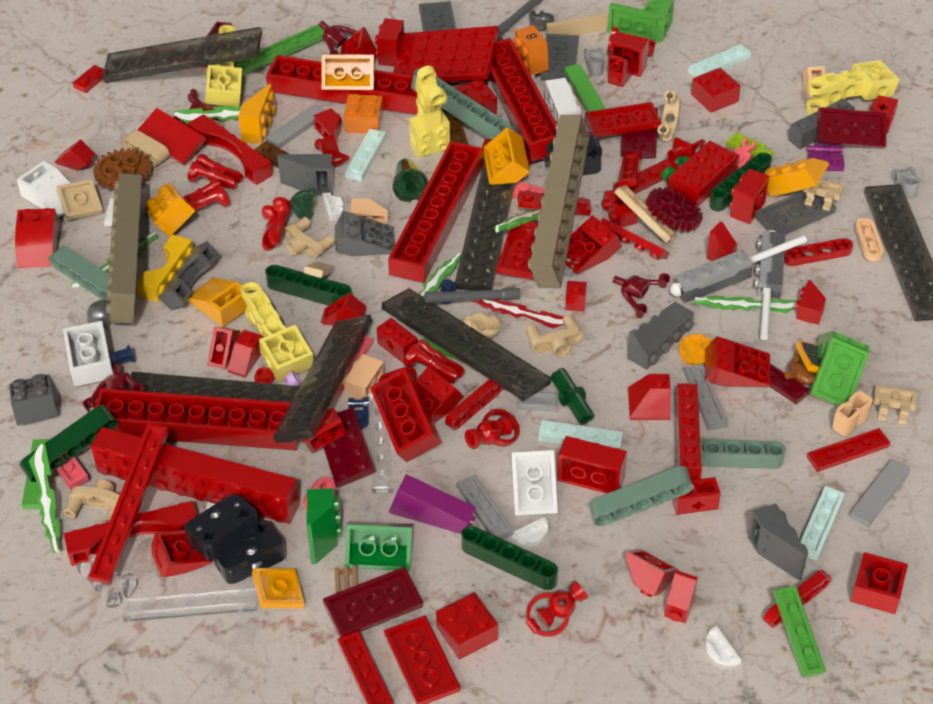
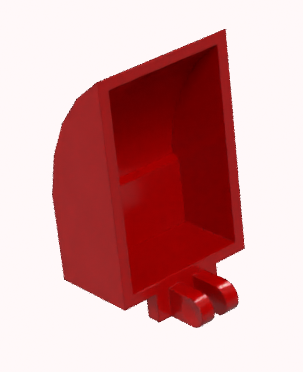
(35, 237)

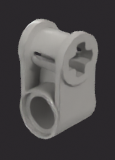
(594, 61)
(908, 181)

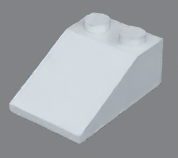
(534, 483)

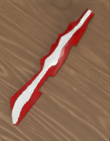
(518, 310)

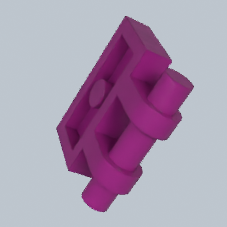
(835, 161)

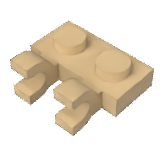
(826, 189)
(895, 398)

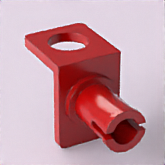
(329, 146)
(683, 148)

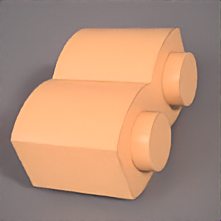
(852, 413)

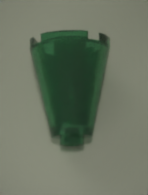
(408, 181)

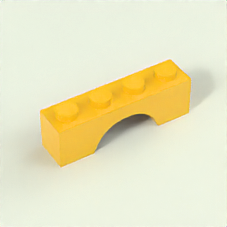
(153, 282)

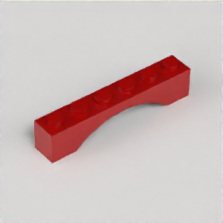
(256, 166)
(688, 429)
(85, 541)

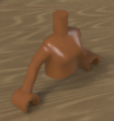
(799, 371)

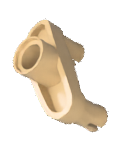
(671, 109)
(301, 242)
(556, 341)
(98, 496)

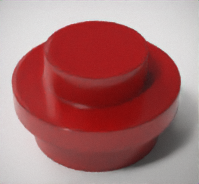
(264, 375)

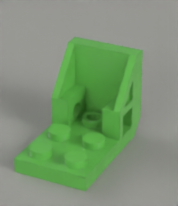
(649, 22)
(839, 367)

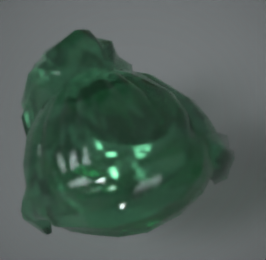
(303, 203)

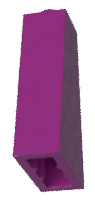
(431, 506)

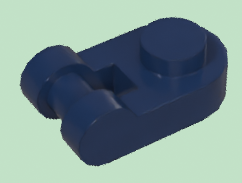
(363, 415)

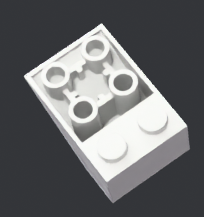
(40, 186)

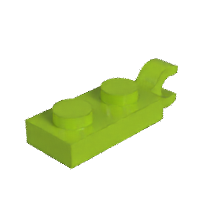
(736, 141)

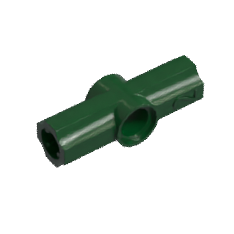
(572, 396)

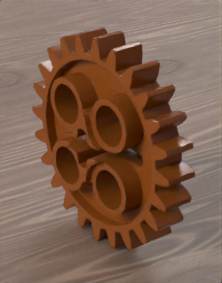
(125, 162)

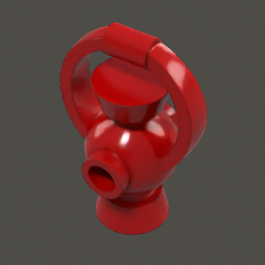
(489, 431)
(554, 609)

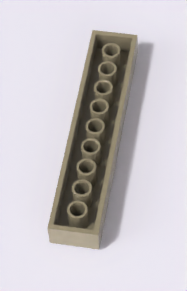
(559, 202)
(124, 249)

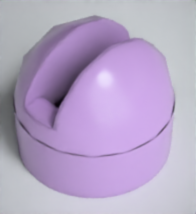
(292, 379)

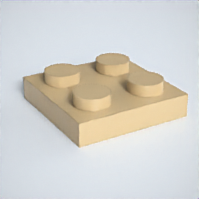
(79, 199)

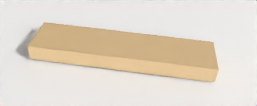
(579, 25)
(640, 209)

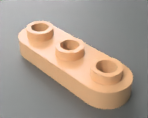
(869, 239)

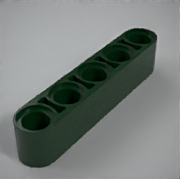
(721, 194)
(304, 285)
(72, 439)
(509, 558)

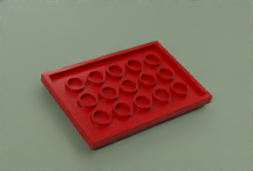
(452, 53)

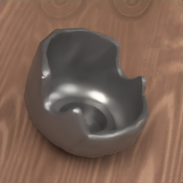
(540, 20)
(97, 312)

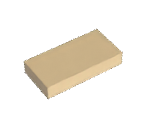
(318, 269)

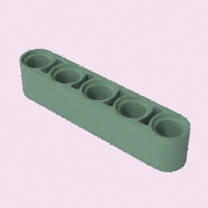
(80, 271)
(742, 453)
(640, 496)

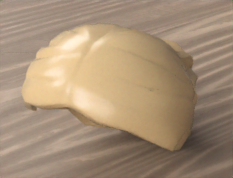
(484, 324)

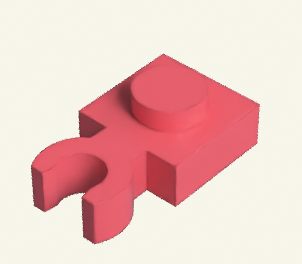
(744, 152)

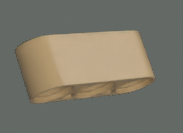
(155, 151)

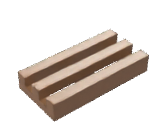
(345, 571)

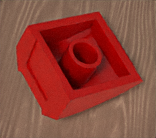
(174, 554)

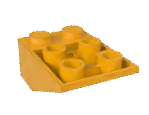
(257, 116)
(169, 209)
(219, 300)

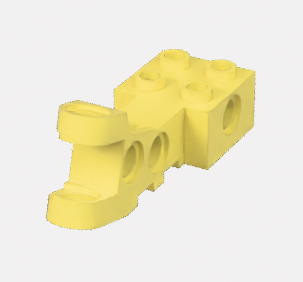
(864, 80)
(223, 81)
(430, 128)
(279, 346)

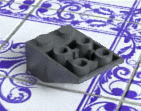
(307, 172)
(362, 236)
(32, 399)
(777, 540)

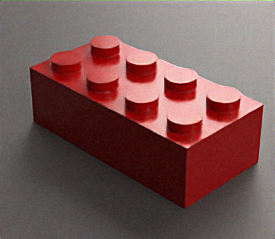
(703, 172)
(405, 415)

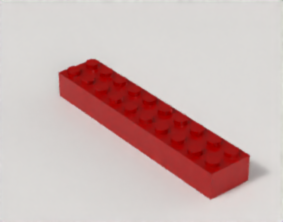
(304, 79)
(522, 99)
(436, 212)
(198, 417)
(200, 475)

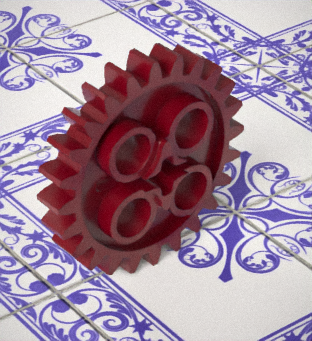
(674, 209)

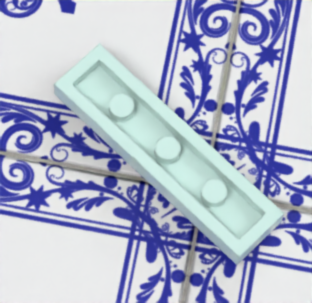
(724, 60)
(365, 155)
(556, 432)
(822, 521)

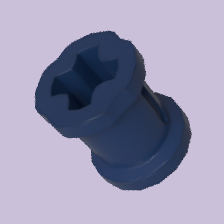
(451, 286)
(129, 358)

